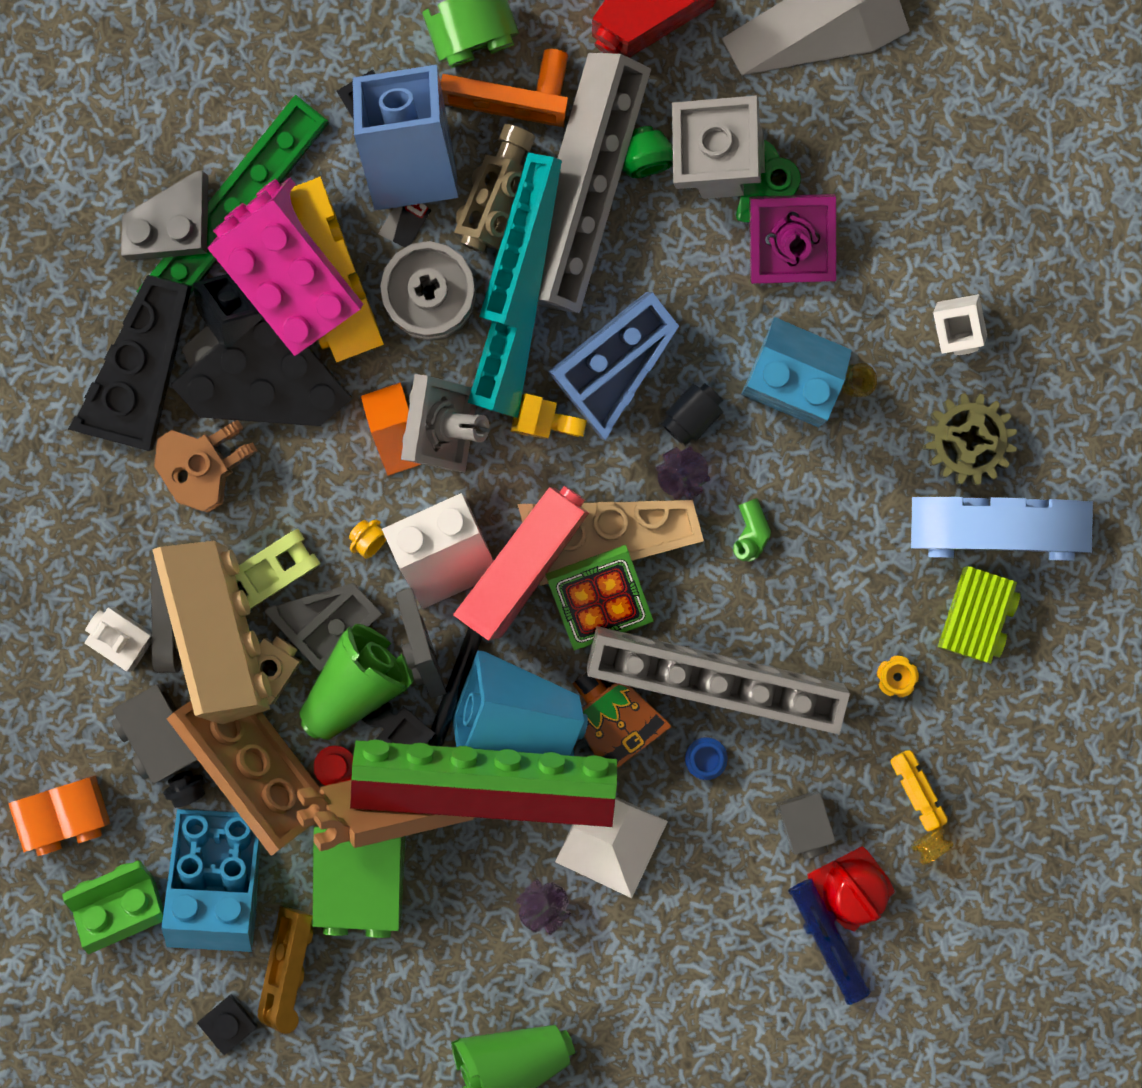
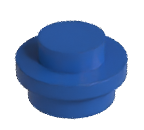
(706, 758)

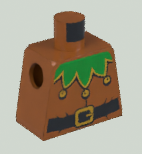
(617, 719)

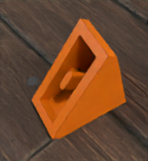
(387, 420)

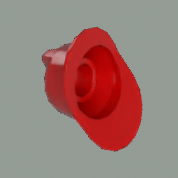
(853, 888)

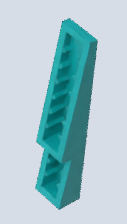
(515, 289)

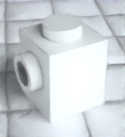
(960, 325)

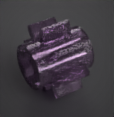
(683, 473)
(543, 907)

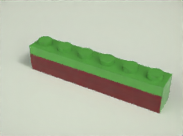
(483, 783)

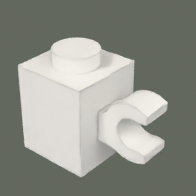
(118, 638)

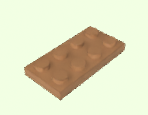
(251, 770)

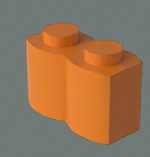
(60, 814)

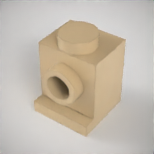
(283, 655)

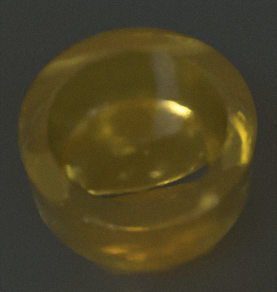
(860, 371)

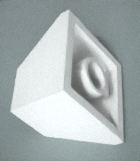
(616, 853)

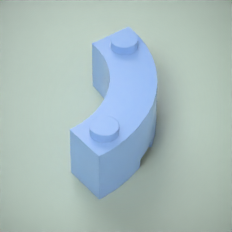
(1005, 525)

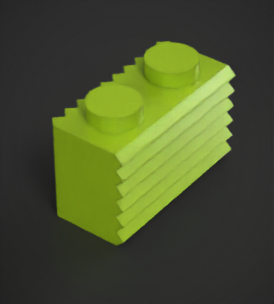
(979, 615)

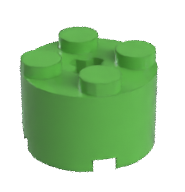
(469, 27)

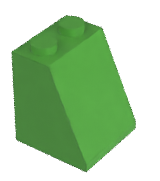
(358, 887)

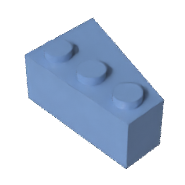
(614, 361)

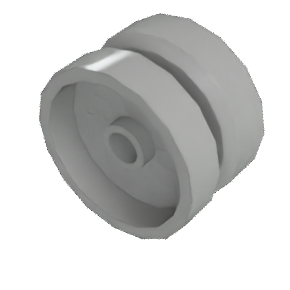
(424, 266)

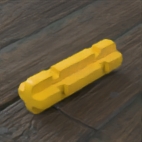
(919, 790)

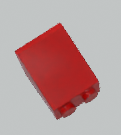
(635, 24)

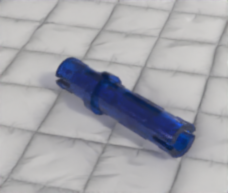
(807, 896)

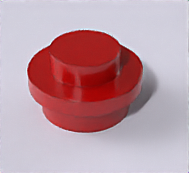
(333, 765)

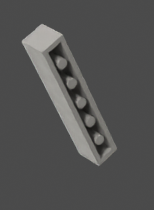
(589, 173)

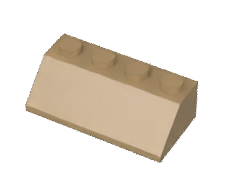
(212, 631)

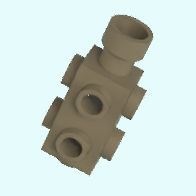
(494, 201)

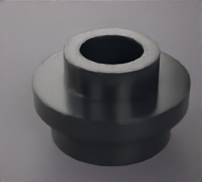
(184, 789)

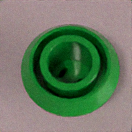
(648, 153)

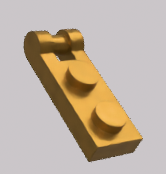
(285, 970)

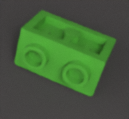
(115, 906)

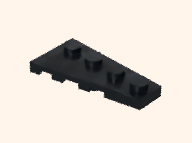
(134, 380)

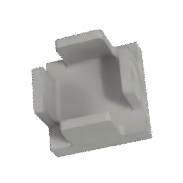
(717, 145)

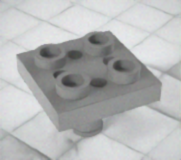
(441, 424)

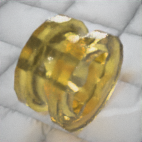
(932, 846)

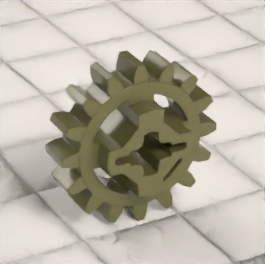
(966, 458)

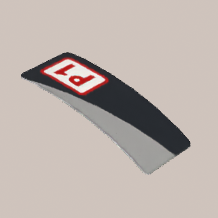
(404, 223)

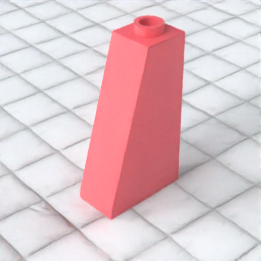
(522, 563)

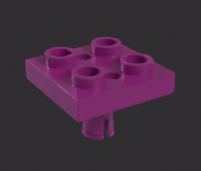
(793, 239)

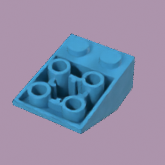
(211, 882)

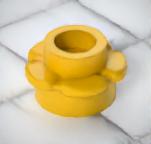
(367, 538)
(908, 673)

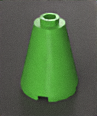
(354, 683)
(513, 1057)

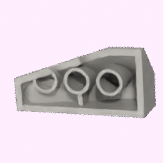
(813, 32)

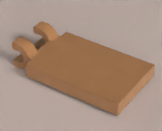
(359, 826)

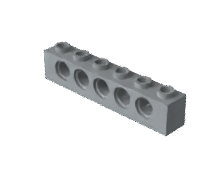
(717, 680)

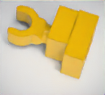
(538, 418)

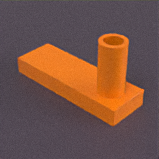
(538, 106)

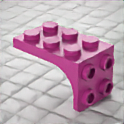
(283, 268)

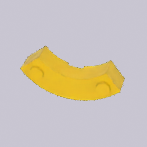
(319, 220)

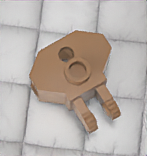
(204, 465)

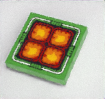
(601, 594)

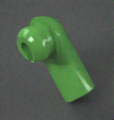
(755, 534)

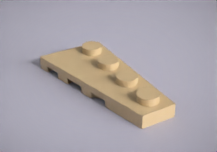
(642, 526)

